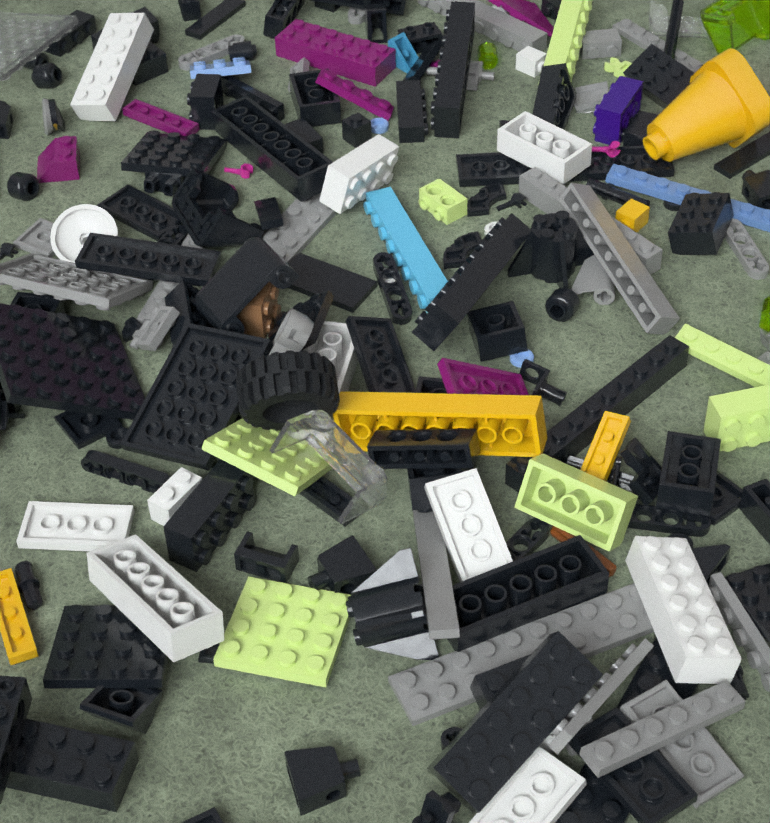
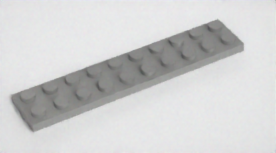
(590, 626)

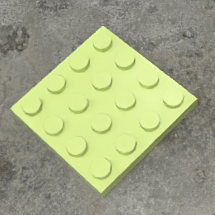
(249, 447)
(284, 632)

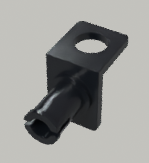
(542, 387)

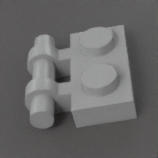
(154, 328)

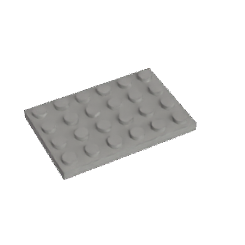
(65, 281)

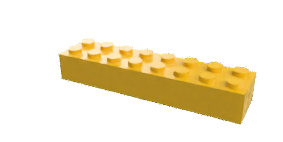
(503, 422)

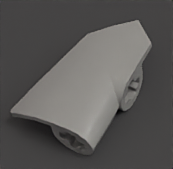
(595, 278)

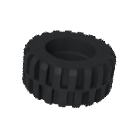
(286, 387)

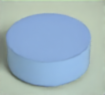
(379, 125)
(517, 359)

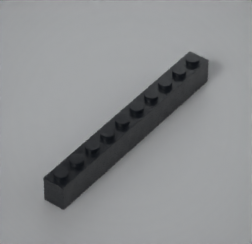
(618, 396)

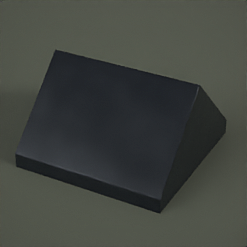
(124, 706)

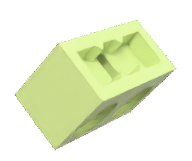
(442, 201)

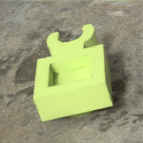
(616, 66)

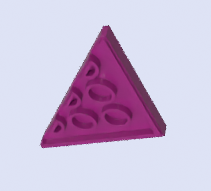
(526, 11)

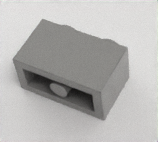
(601, 44)

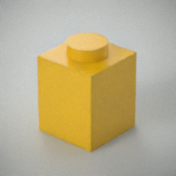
(633, 214)

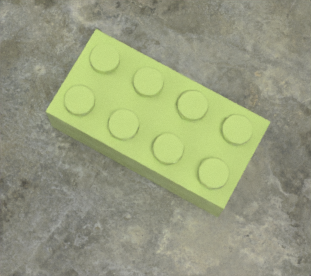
(739, 418)
(576, 501)

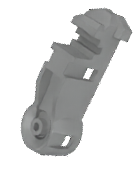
(292, 332)

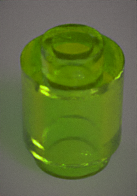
(488, 54)

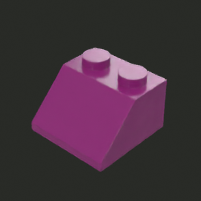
(59, 161)

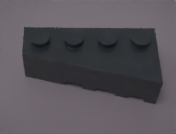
(555, 95)

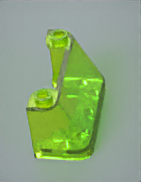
(736, 22)

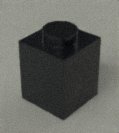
(356, 129)

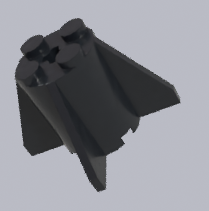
(551, 249)
(392, 610)

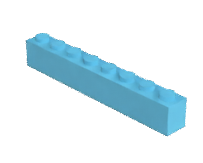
(406, 245)

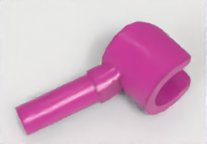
(609, 150)
(244, 172)

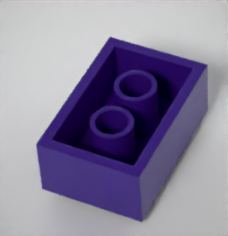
(617, 109)

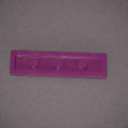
(354, 94)
(159, 118)

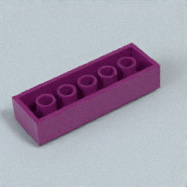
(336, 51)

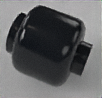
(46, 75)
(23, 186)
(562, 304)

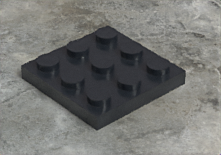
(315, 308)

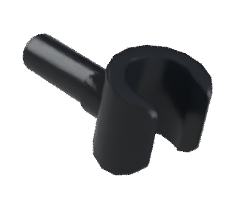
(516, 200)
(6, 250)

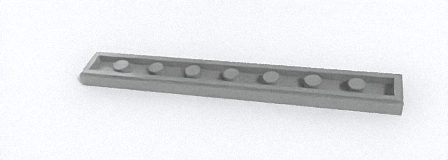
(435, 577)

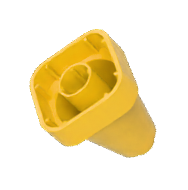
(716, 108)

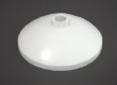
(74, 227)

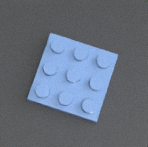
(219, 66)

